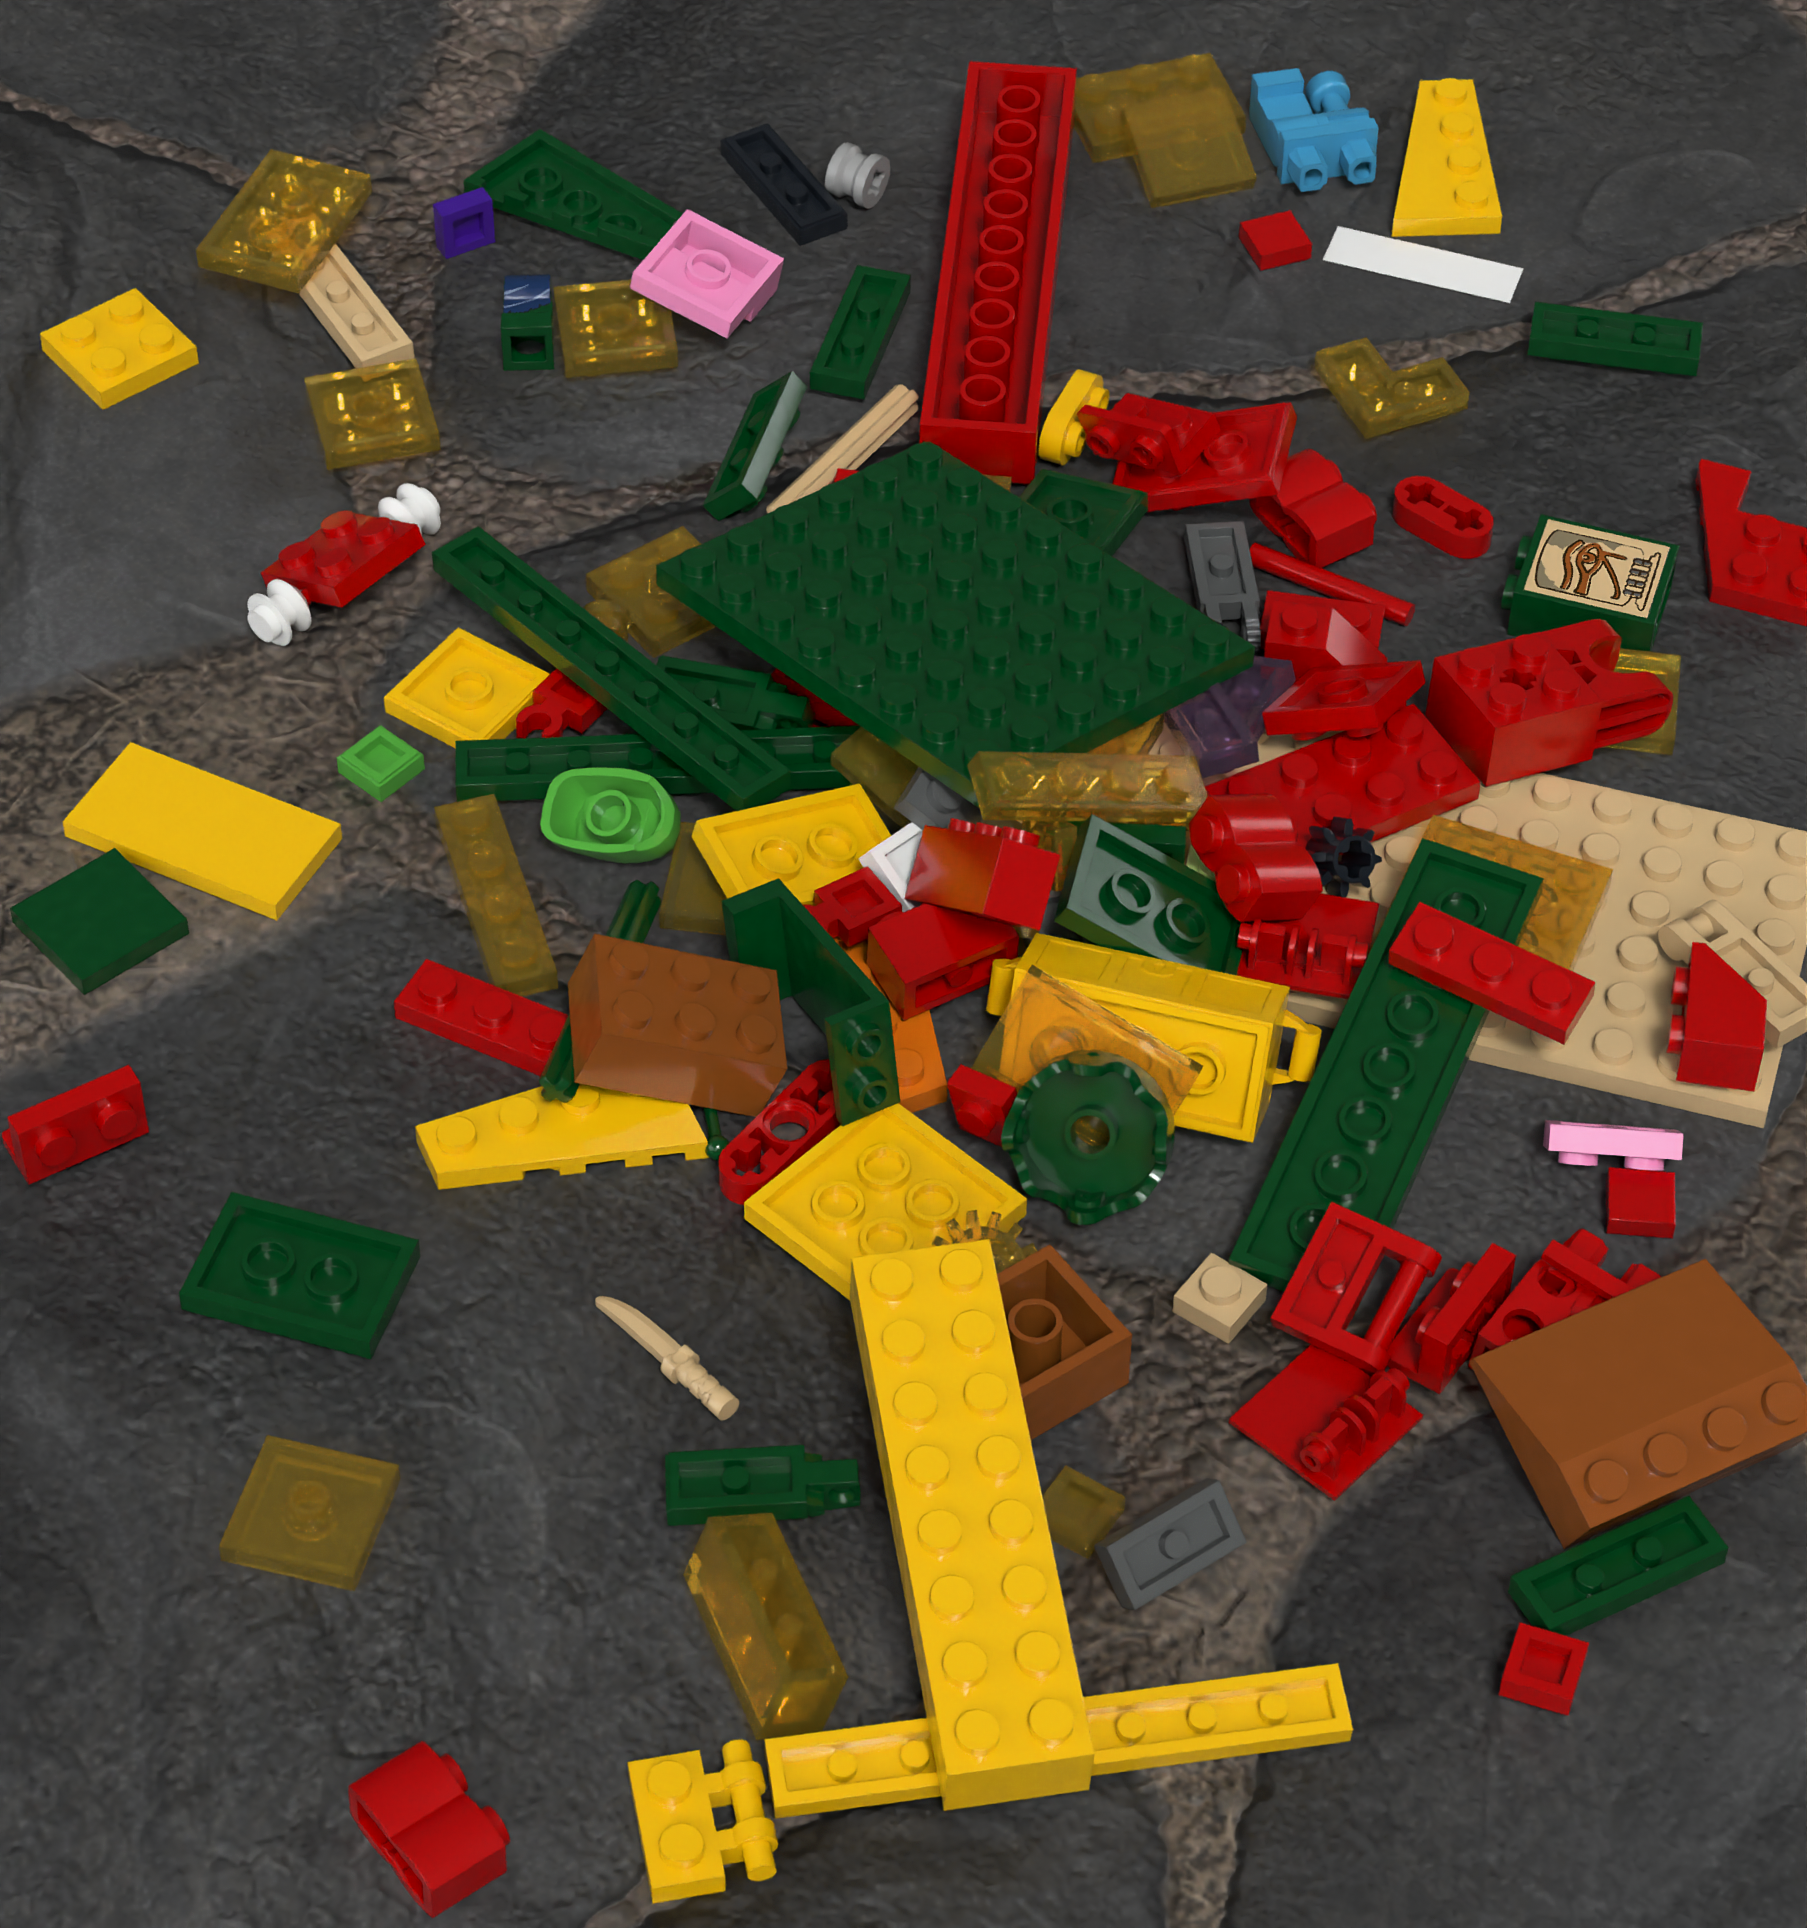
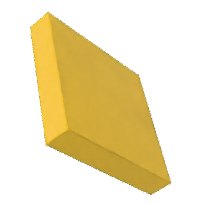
(465, 691)

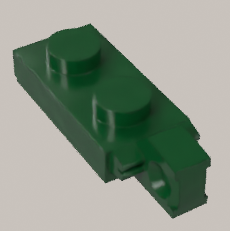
(741, 696)
(757, 1482)

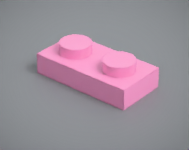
(1583, 1142)

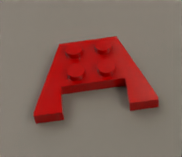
(1749, 557)

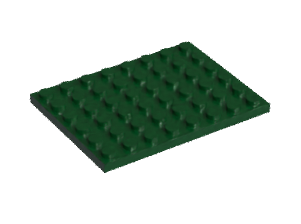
(953, 616)

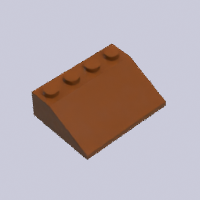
(1643, 1400)

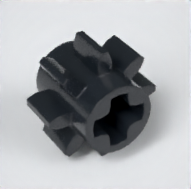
(1357, 855)

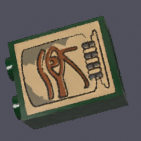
(1587, 574)

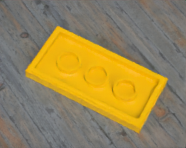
(203, 830)

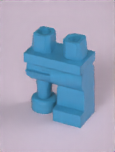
(1310, 145)

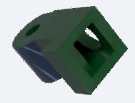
(527, 317)

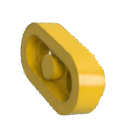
(1062, 430)

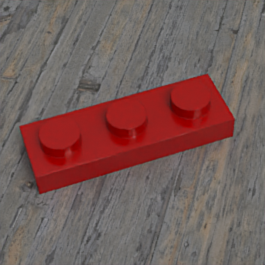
(1491, 973)
(480, 1016)

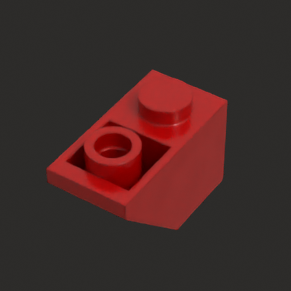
(1720, 1023)

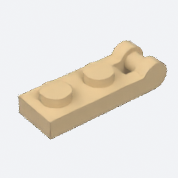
(1750, 959)

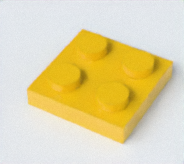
(119, 348)

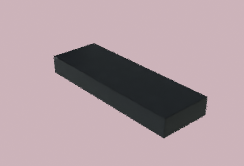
(784, 184)

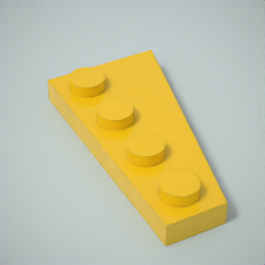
(1447, 166)
(530, 1133)

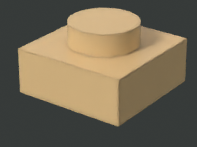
(1219, 1298)

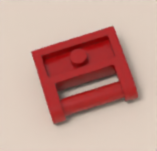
(1335, 1279)

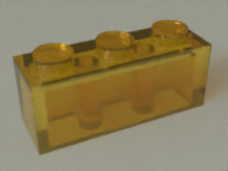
(765, 1626)

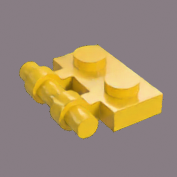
(678, 1826)

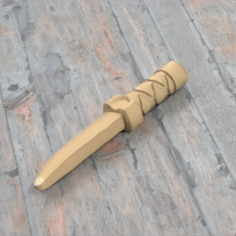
(677, 1361)

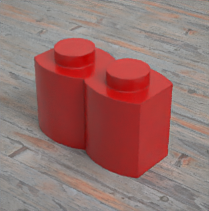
(1317, 511)
(1255, 857)
(429, 1827)

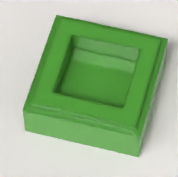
(380, 763)

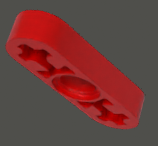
(792, 1105)

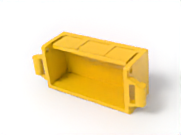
(1209, 1015)

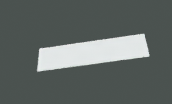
(1423, 264)

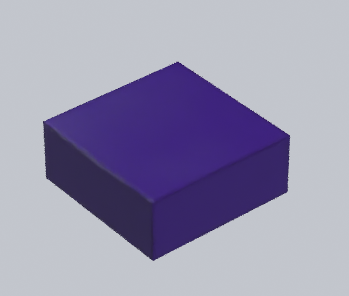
(464, 223)

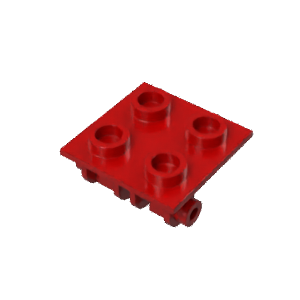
(1312, 953)
(1328, 1418)

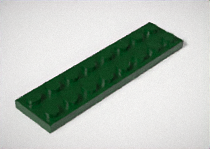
(1382, 1071)

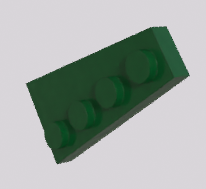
(574, 195)

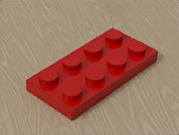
(1373, 779)

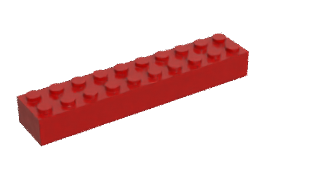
(1000, 268)

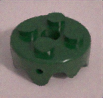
(1082, 1177)

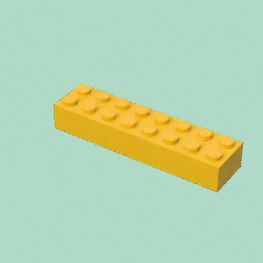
(969, 1527)

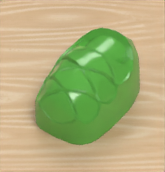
(611, 815)

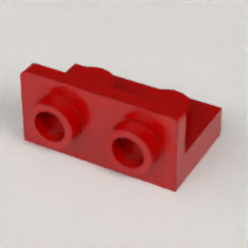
(1149, 432)
(1450, 1317)

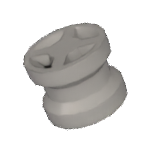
(857, 175)

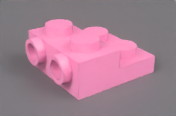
(708, 274)

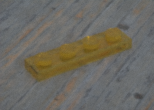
(1083, 784)
(495, 896)

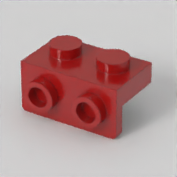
(76, 1125)

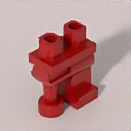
(1557, 1287)

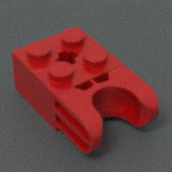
(1542, 701)

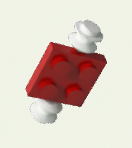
(341, 561)

